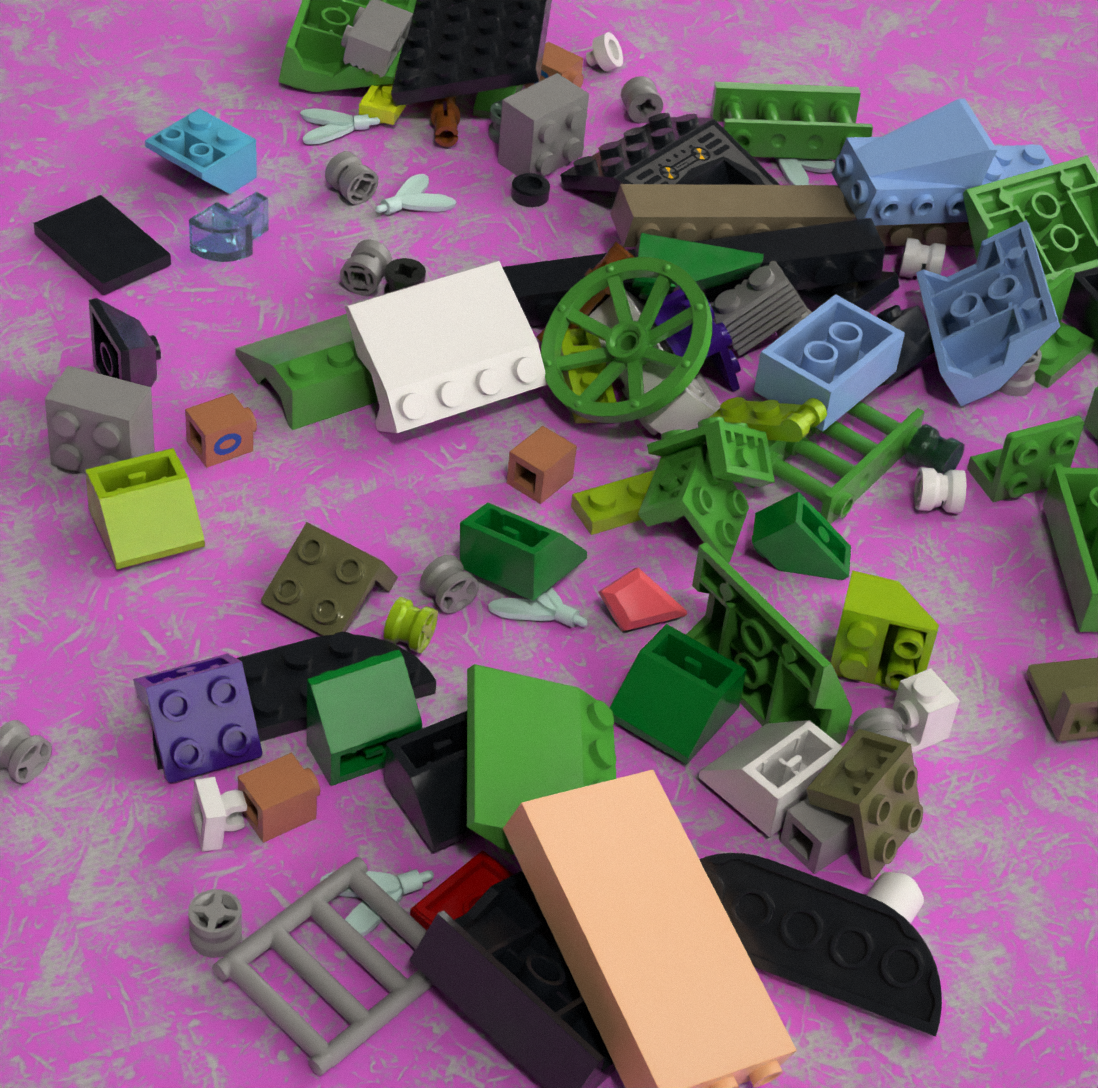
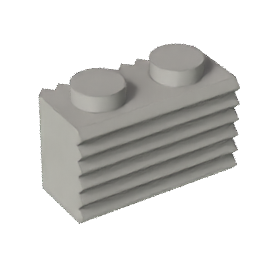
(376, 36)
(758, 307)

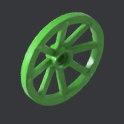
(629, 342)

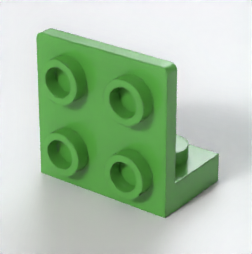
(1067, 344)
(732, 451)
(1027, 459)
(686, 488)

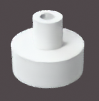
(605, 52)

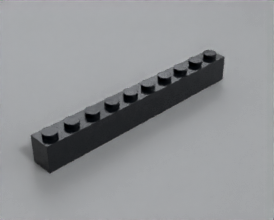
(806, 255)

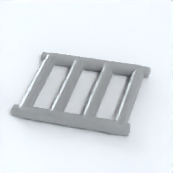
(276, 935)

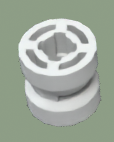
(920, 257)
(939, 490)

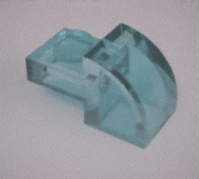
(226, 232)

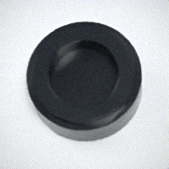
(530, 190)

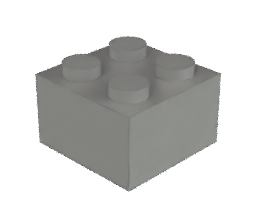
(543, 126)
(97, 420)

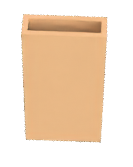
(647, 938)

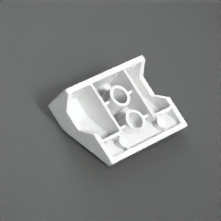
(445, 347)

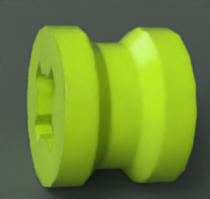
(410, 624)

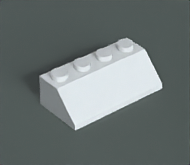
(687, 409)

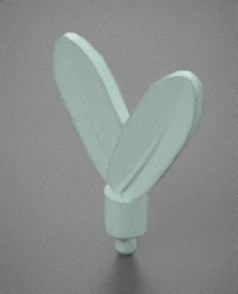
(335, 124)
(795, 168)
(413, 197)
(543, 608)
(363, 917)

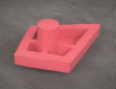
(639, 601)

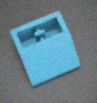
(208, 150)

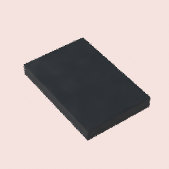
(102, 244)

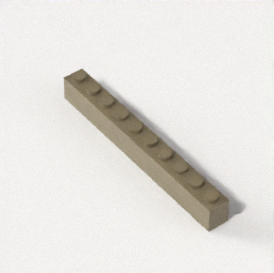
(736, 210)

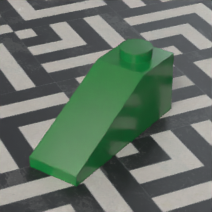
(703, 262)

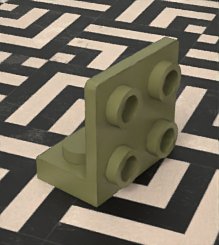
(325, 581)
(1068, 696)
(877, 786)

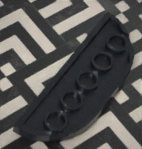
(280, 677)
(829, 938)

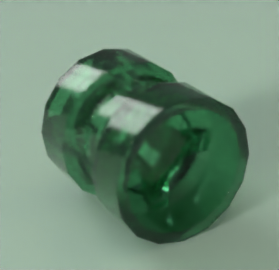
(934, 451)

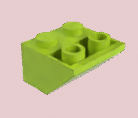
(144, 508)
(882, 633)

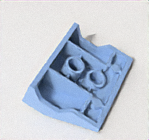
(989, 314)

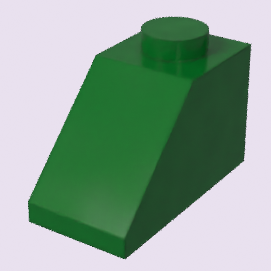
(800, 540)

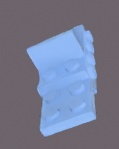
(926, 167)

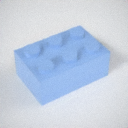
(830, 356)

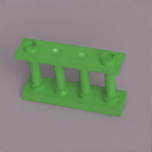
(789, 118)
(854, 478)

